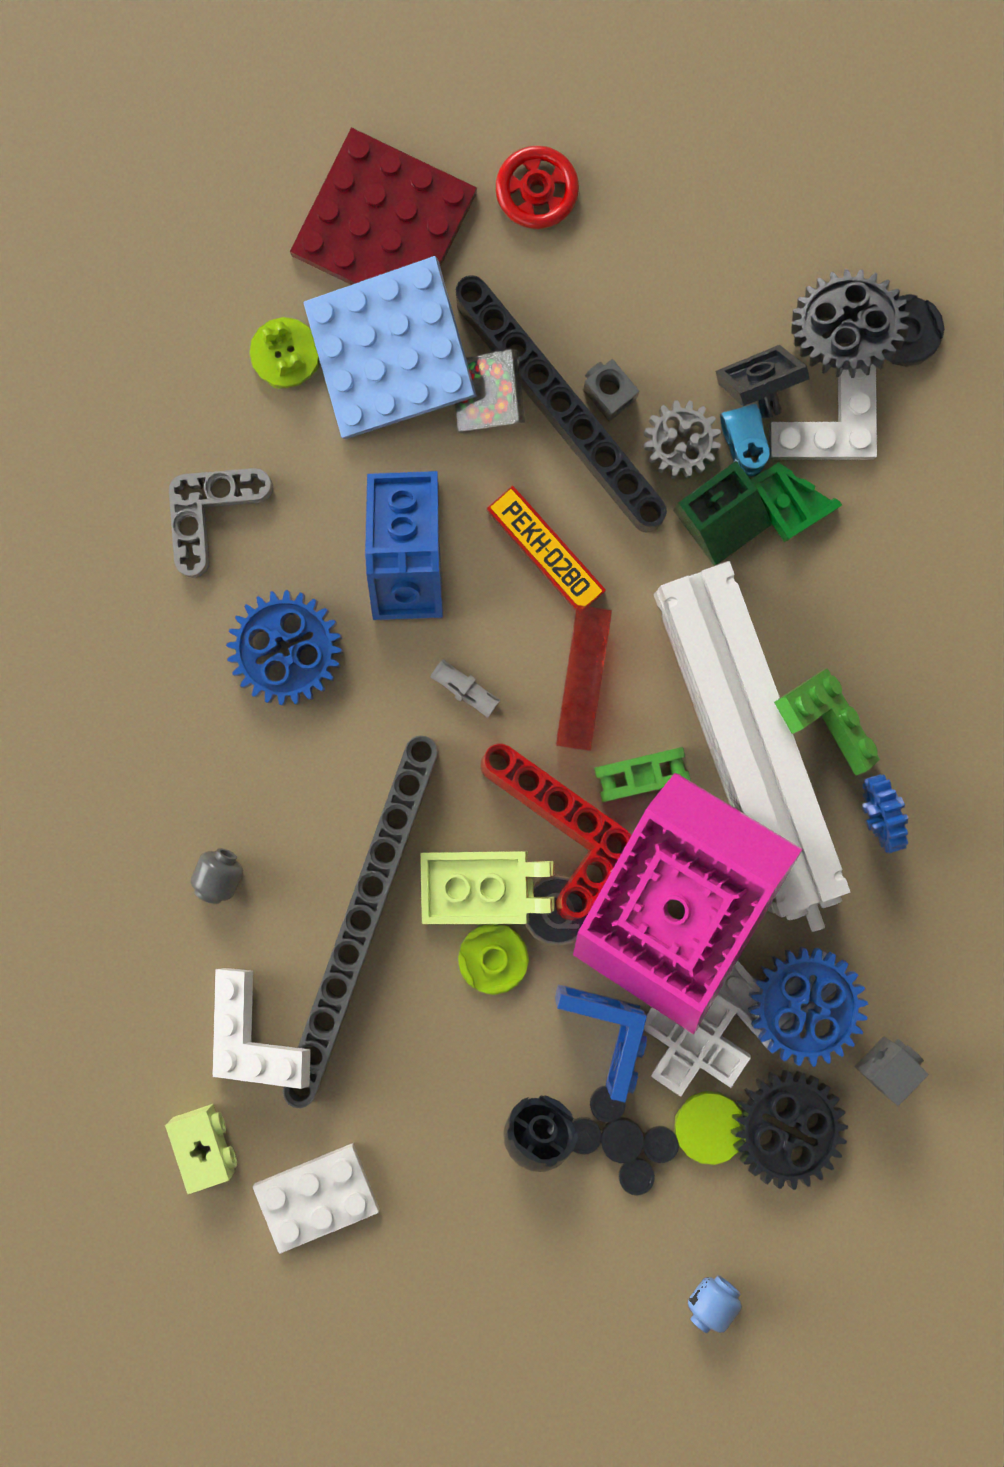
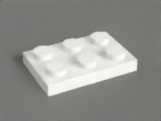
(316, 1198)

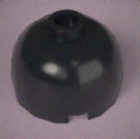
(540, 1133)

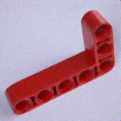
(565, 821)

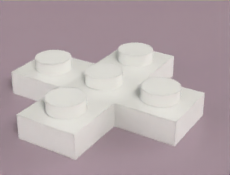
(700, 1050)

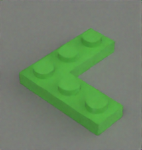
(823, 697)

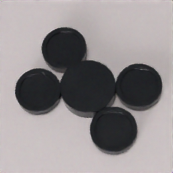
(624, 1142)

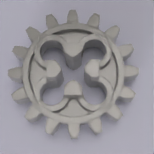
(662, 435)

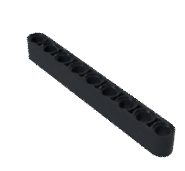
(554, 388)

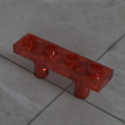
(583, 677)

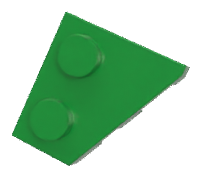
(791, 501)

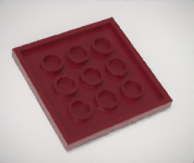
(380, 212)

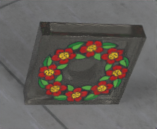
(497, 392)

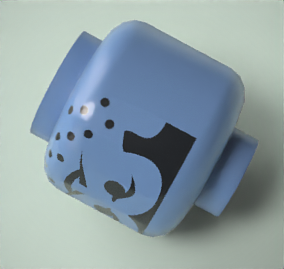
(714, 1304)

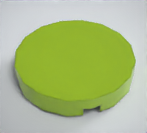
(493, 958)
(705, 1127)

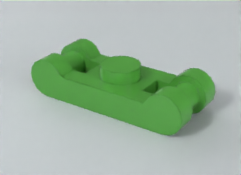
(640, 773)

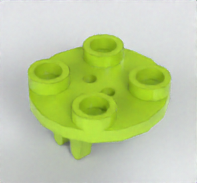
(292, 367)

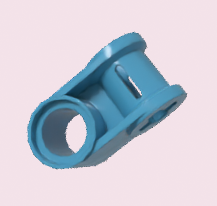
(745, 433)

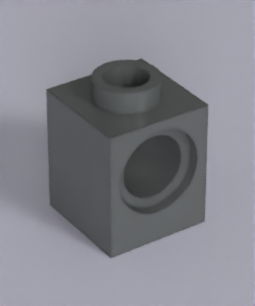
(612, 404)

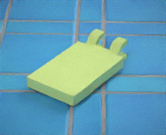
(482, 887)

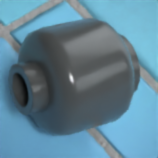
(216, 876)

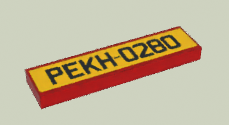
(545, 549)

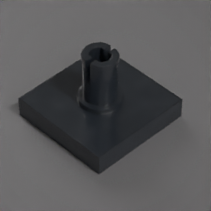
(761, 378)

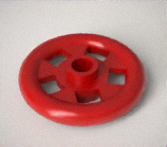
(563, 174)

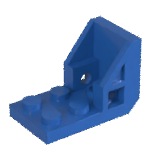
(403, 545)

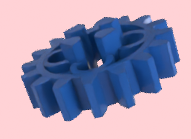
(885, 813)

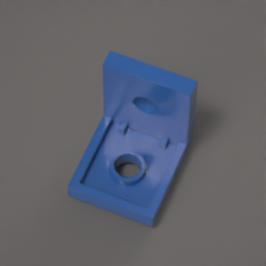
(630, 1039)

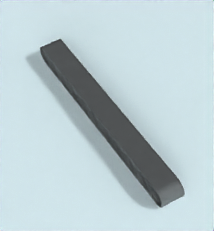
(373, 904)

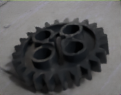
(850, 323)
(774, 1157)

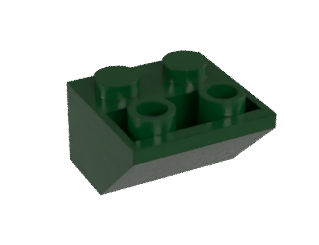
(724, 513)

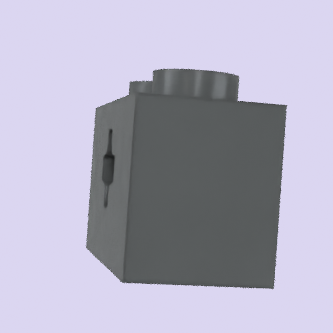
(893, 1069)

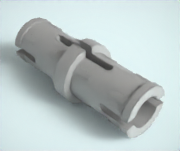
(465, 688)

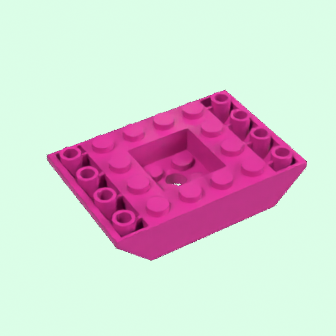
(722, 873)

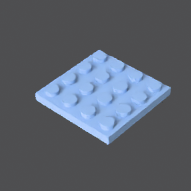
(390, 348)

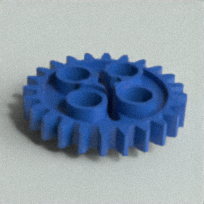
(270, 618)
(840, 1010)

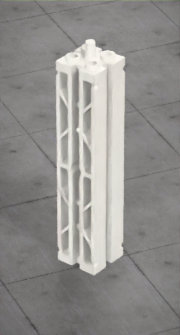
(748, 734)

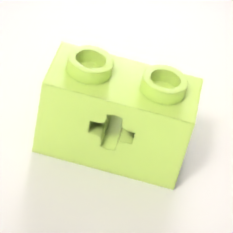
(197, 1166)

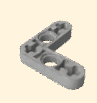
(196, 506)

